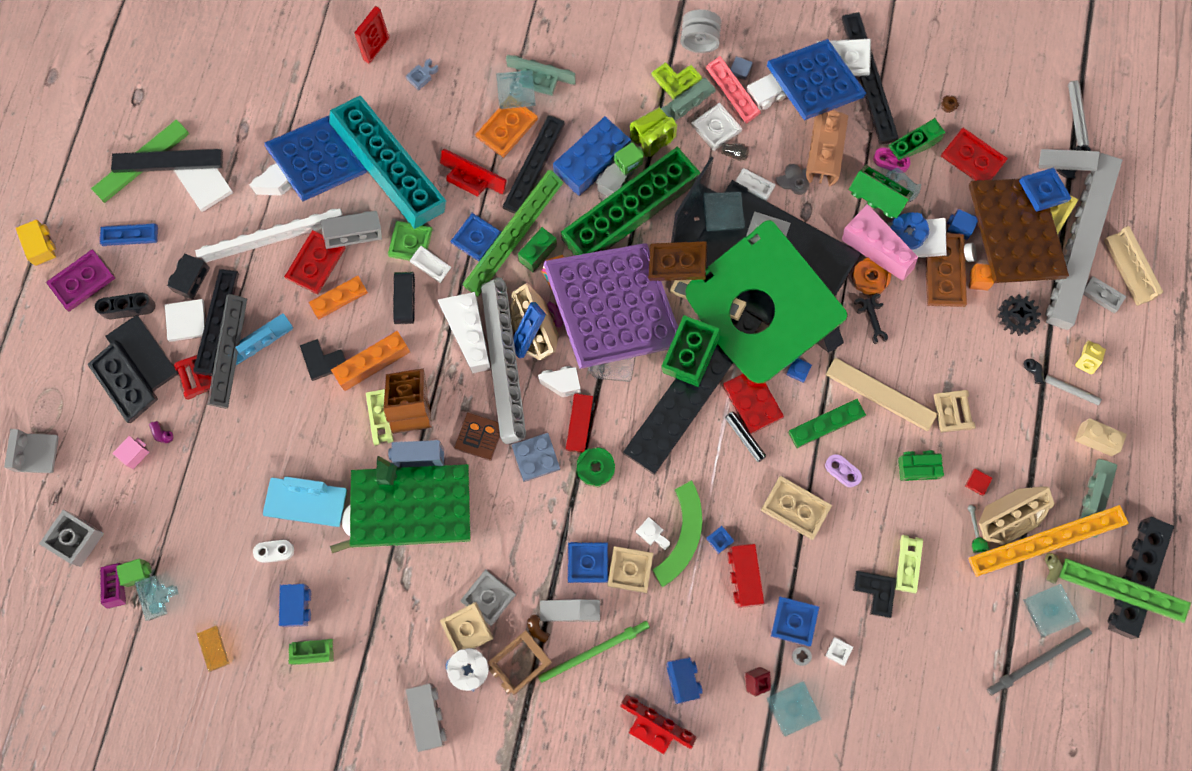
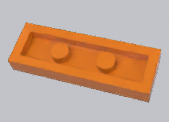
(338, 297)

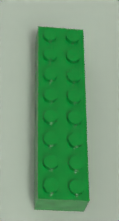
(631, 204)

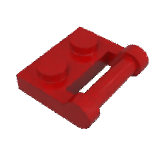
(202, 381)

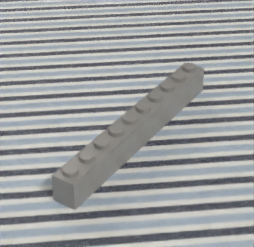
(1083, 242)

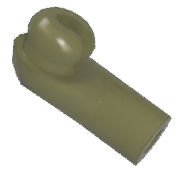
(1054, 566)

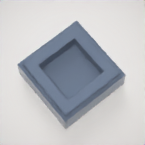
(741, 67)

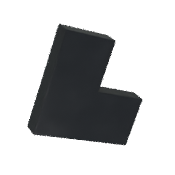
(318, 363)
(882, 590)

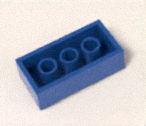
(590, 155)

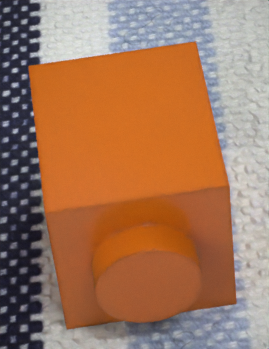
(981, 277)

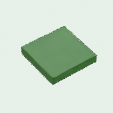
(407, 240)

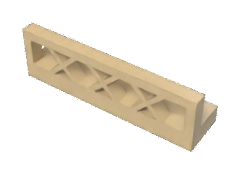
(1132, 266)

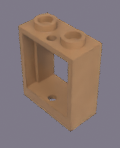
(496, 671)

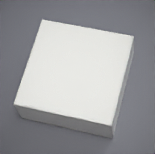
(839, 651)

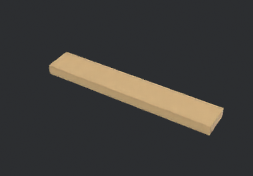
(881, 394)

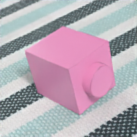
(131, 452)

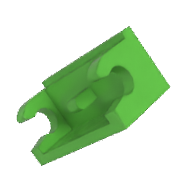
(311, 652)

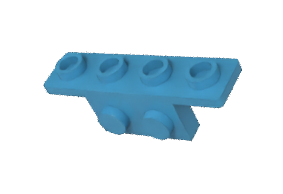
(263, 337)

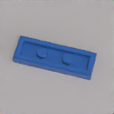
(129, 234)
(527, 329)

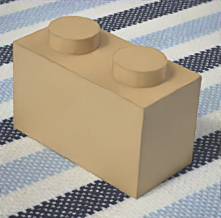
(1100, 437)

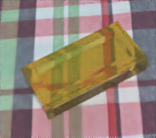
(213, 648)

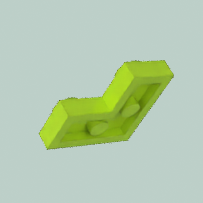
(675, 83)

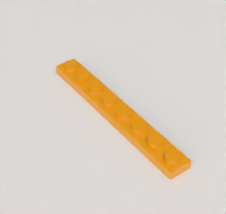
(1048, 541)

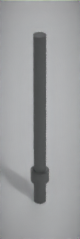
(1008, 680)

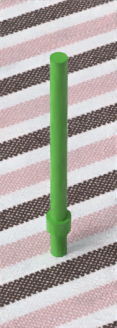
(629, 633)

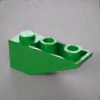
(918, 140)

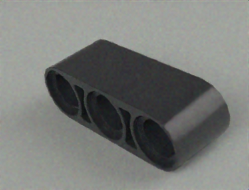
(404, 298)
(116, 305)

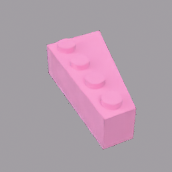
(879, 243)

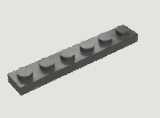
(226, 352)

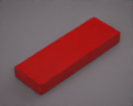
(579, 423)

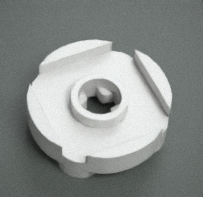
(477, 662)

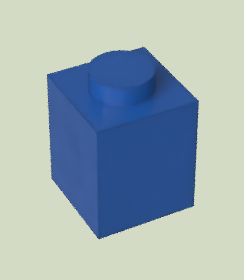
(962, 223)

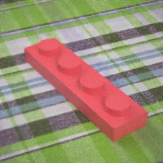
(733, 89)

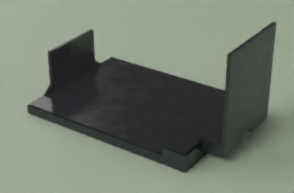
(823, 253)

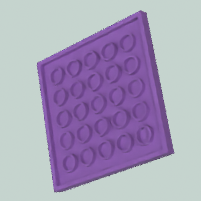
(611, 305)

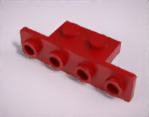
(470, 175)
(655, 728)

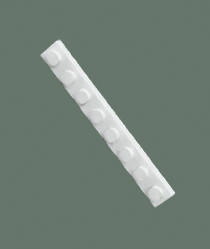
(265, 237)

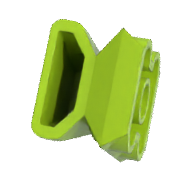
(653, 131)

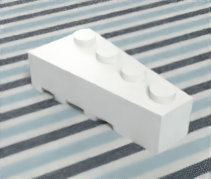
(465, 322)

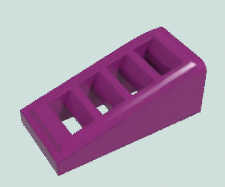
(113, 598)

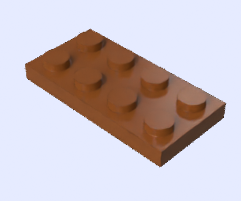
(947, 275)

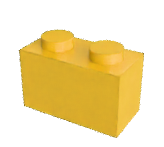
(35, 242)

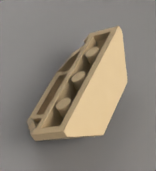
(547, 336)
(1015, 514)

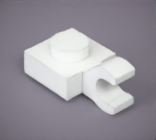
(652, 532)

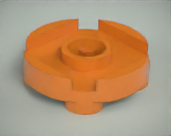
(868, 286)

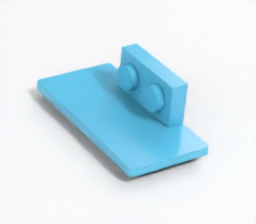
(305, 501)

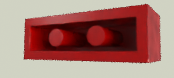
(745, 576)

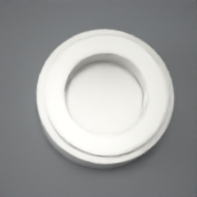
(970, 252)

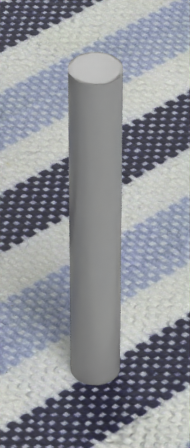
(1073, 390)

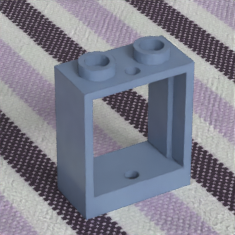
(417, 453)

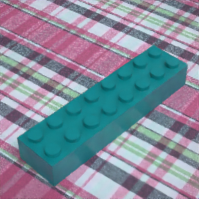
(387, 161)

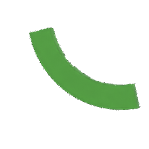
(689, 535)

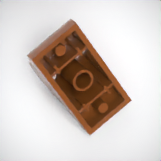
(407, 401)

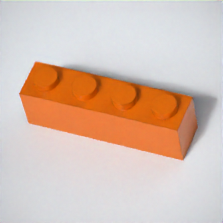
(370, 361)

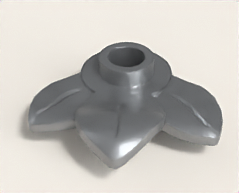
(794, 179)

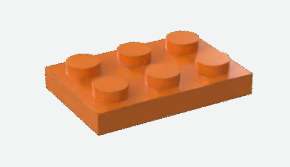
(506, 128)

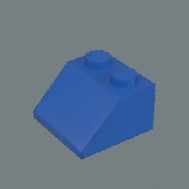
(683, 680)

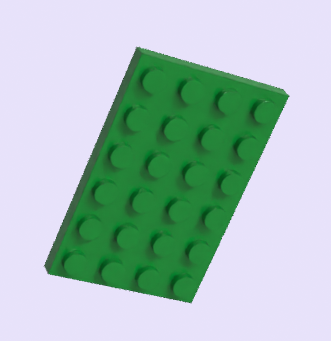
(418, 508)

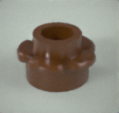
(949, 107)

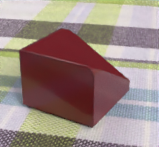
(758, 681)

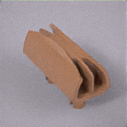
(827, 146)

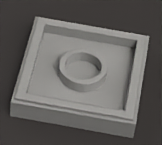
(490, 596)

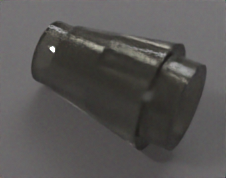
(735, 151)

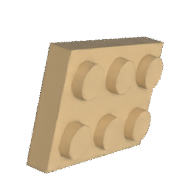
(796, 508)

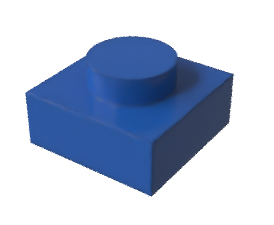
(799, 370)
(720, 539)

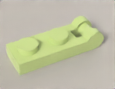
(377, 417)
(909, 564)

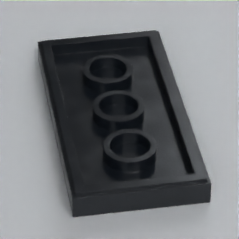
(144, 352)
(122, 381)

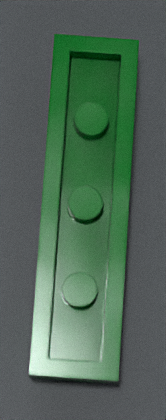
(826, 423)

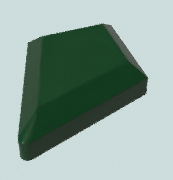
(385, 471)

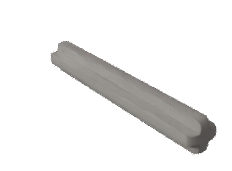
(1078, 113)

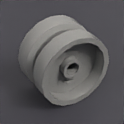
(701, 31)

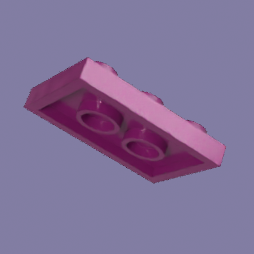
(80, 280)

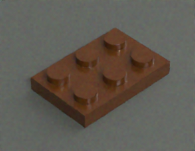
(677, 261)

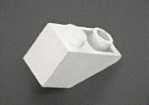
(271, 182)
(562, 382)

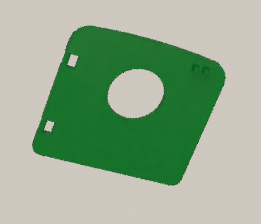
(802, 302)

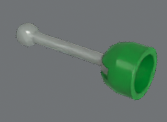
(978, 544)

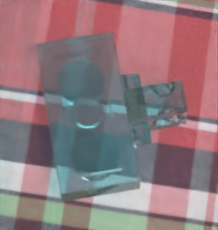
(154, 597)

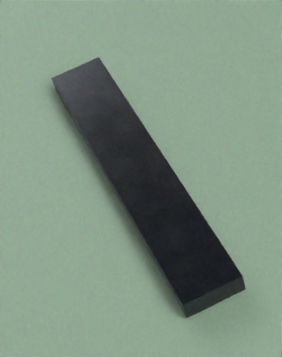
(167, 160)
(534, 164)
(225, 285)

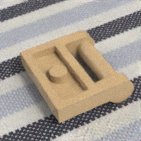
(948, 411)

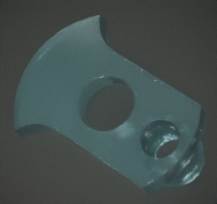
(900, 175)

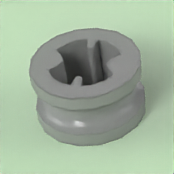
(805, 661)

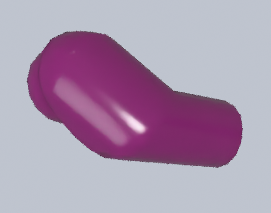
(553, 308)
(160, 435)

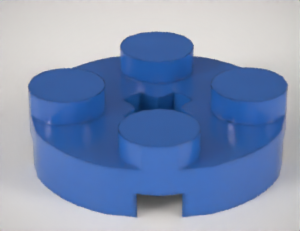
(915, 221)

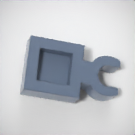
(421, 76)

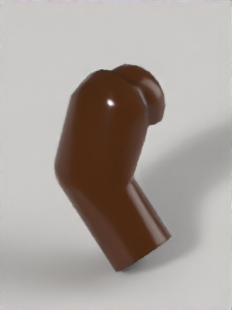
(534, 629)

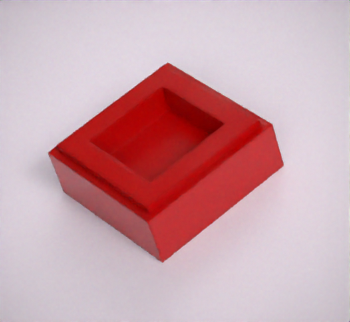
(978, 482)

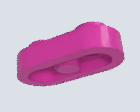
(890, 160)

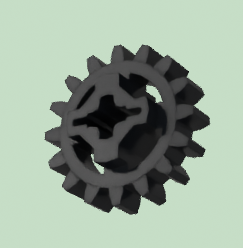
(1015, 321)

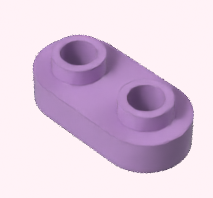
(844, 469)

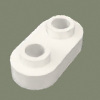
(273, 551)

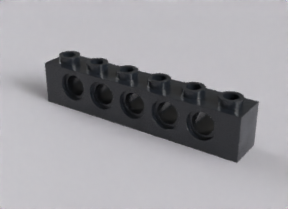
(1161, 534)

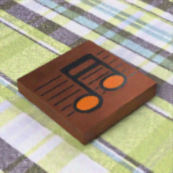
(478, 436)

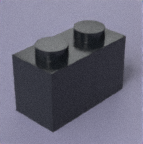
(188, 276)

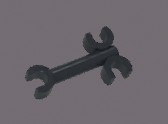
(871, 305)

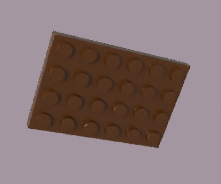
(1016, 238)

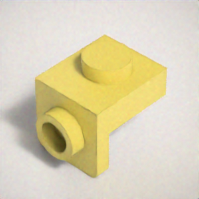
(1091, 357)

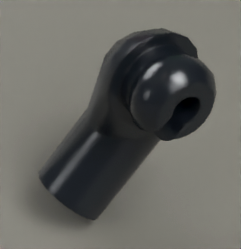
(1036, 369)

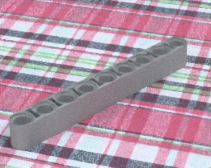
(503, 361)

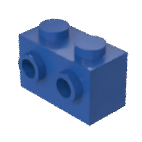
(294, 605)

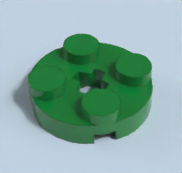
(595, 456)

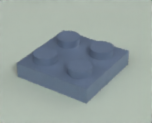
(536, 457)

